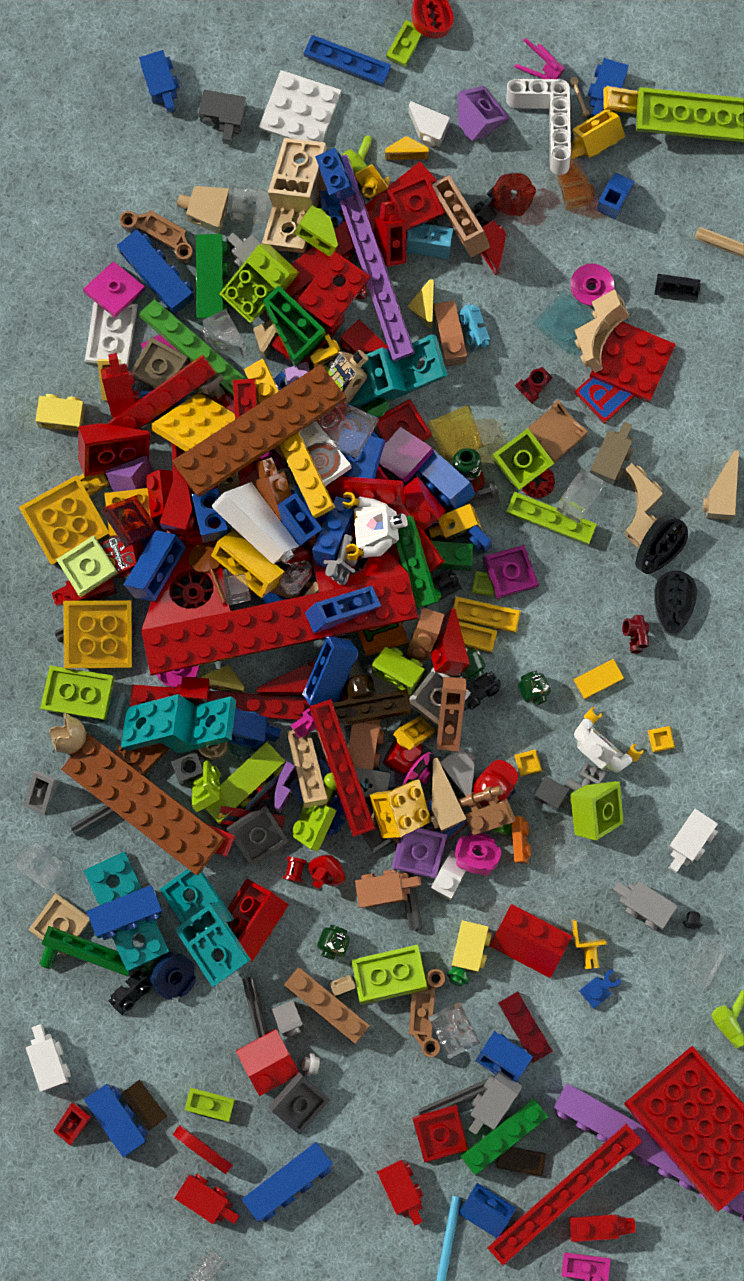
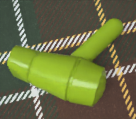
(357, 160)
(726, 1021)

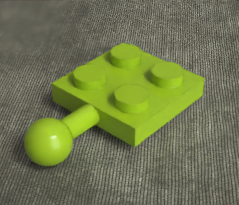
(315, 820)

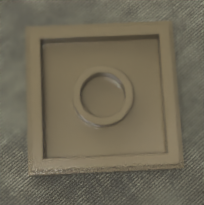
(158, 363)

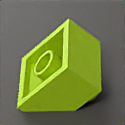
(522, 459)
(398, 670)
(597, 809)

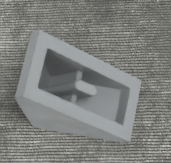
(41, 792)

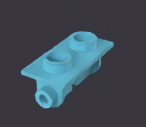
(470, 318)

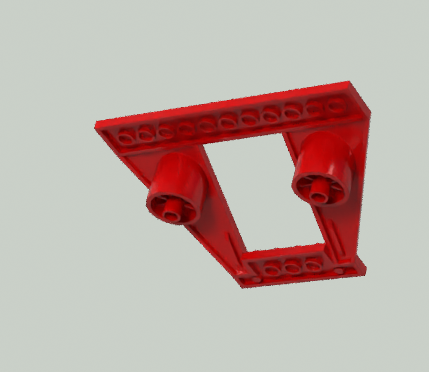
(213, 633)

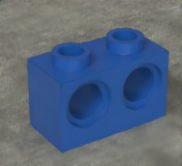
(335, 175)
(207, 516)

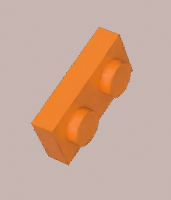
(521, 848)

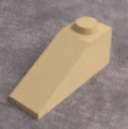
(722, 497)
(445, 806)

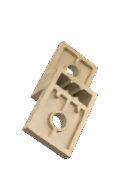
(292, 193)

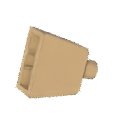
(206, 206)

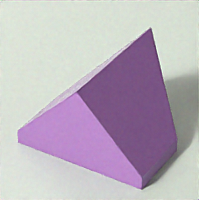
(129, 475)

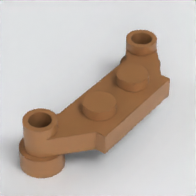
(160, 230)
(421, 1008)

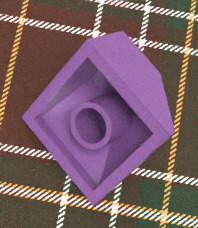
(479, 113)

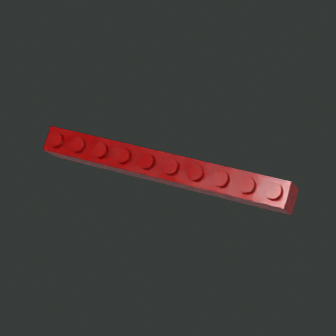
(313, 260)

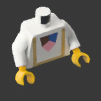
(374, 527)
(599, 749)

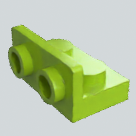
(206, 787)

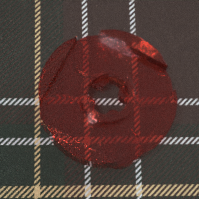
(524, 196)

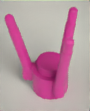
(552, 68)

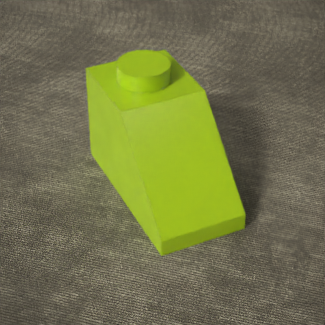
(318, 230)

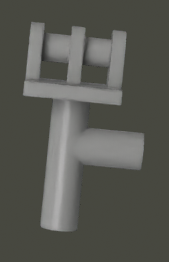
(338, 569)
(588, 780)

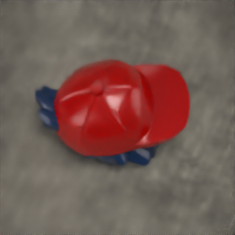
(497, 774)

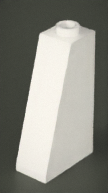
(256, 522)

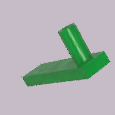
(416, 566)
(59, 940)

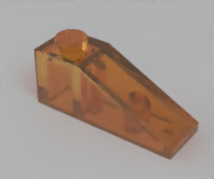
(575, 188)

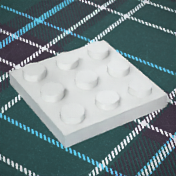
(299, 108)

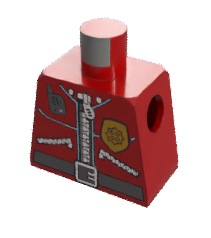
(122, 558)

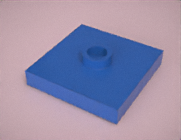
(367, 463)

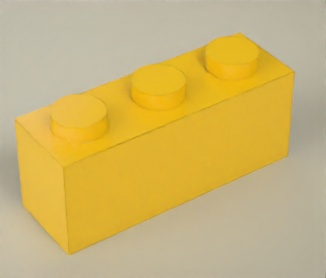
(243, 558)

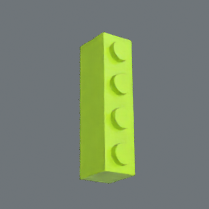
(244, 782)

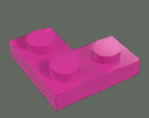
(585, 1267)

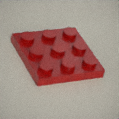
(634, 360)

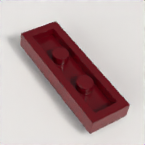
(525, 1026)

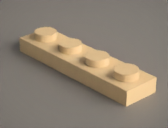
(307, 770)

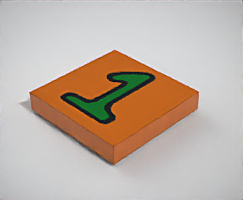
(378, 638)

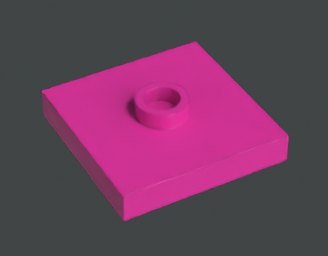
(114, 289)

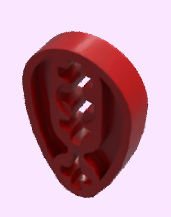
(442, 14)
(202, 1149)

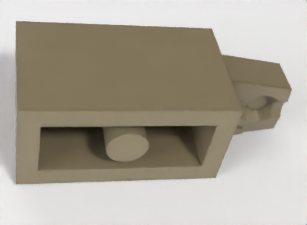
(612, 455)

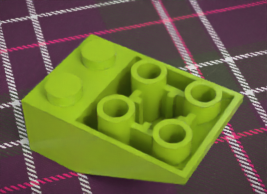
(256, 280)

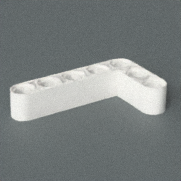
(550, 95)

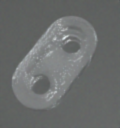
(296, 577)

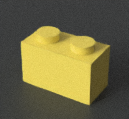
(60, 413)
(470, 946)

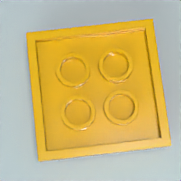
(193, 421)
(63, 518)
(97, 634)

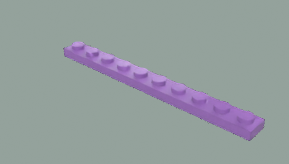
(373, 264)

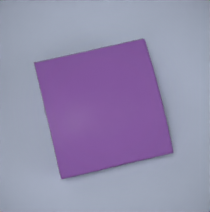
(282, 793)

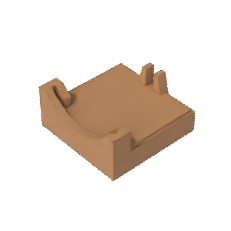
(557, 431)

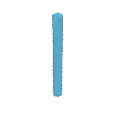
(448, 1239)

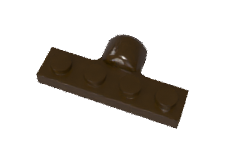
(367, 705)

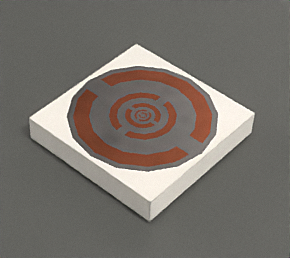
(328, 461)

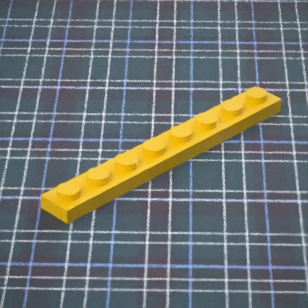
(294, 448)

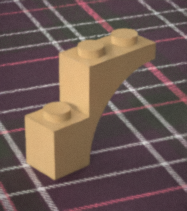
(591, 337)
(647, 496)

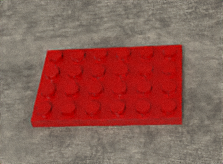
(696, 1125)

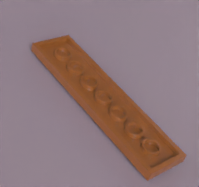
(259, 430)
(143, 804)

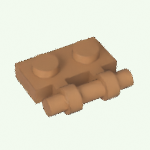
(489, 816)

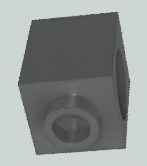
(179, 767)
(552, 794)

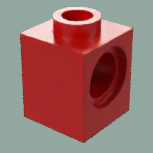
(194, 689)

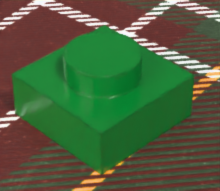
(376, 407)

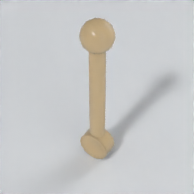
(574, 82)

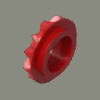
(544, 488)

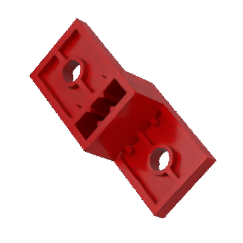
(326, 301)

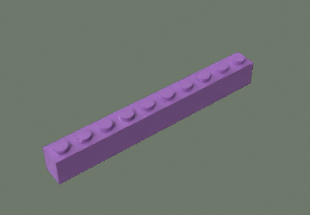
(605, 1121)

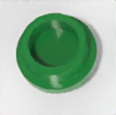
(458, 976)

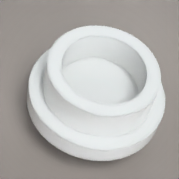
(310, 1065)

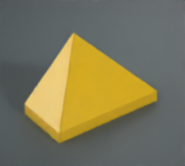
(406, 150)

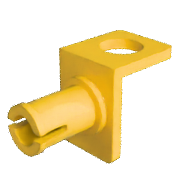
(371, 181)
(589, 947)

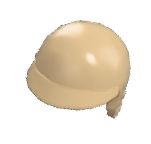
(69, 737)

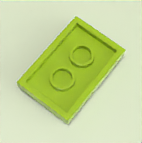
(77, 692)
(389, 974)

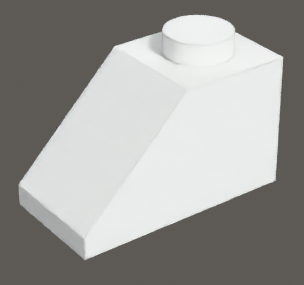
(429, 124)
(448, 878)

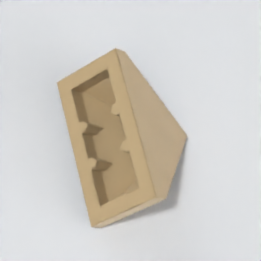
(265, 336)

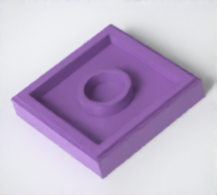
(420, 852)

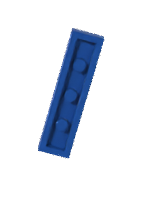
(347, 60)

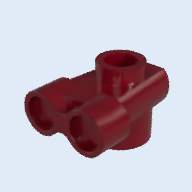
(530, 388)
(637, 630)

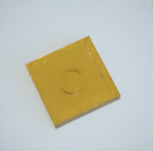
(455, 432)

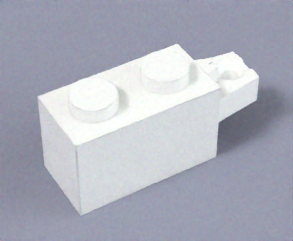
(691, 838)
(46, 1060)

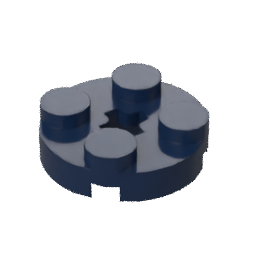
(165, 968)

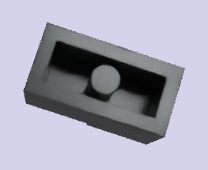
(224, 110)

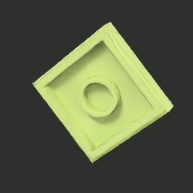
(87, 566)

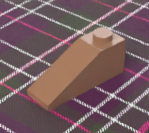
(450, 333)
(451, 713)

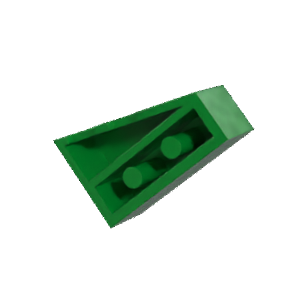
(294, 326)

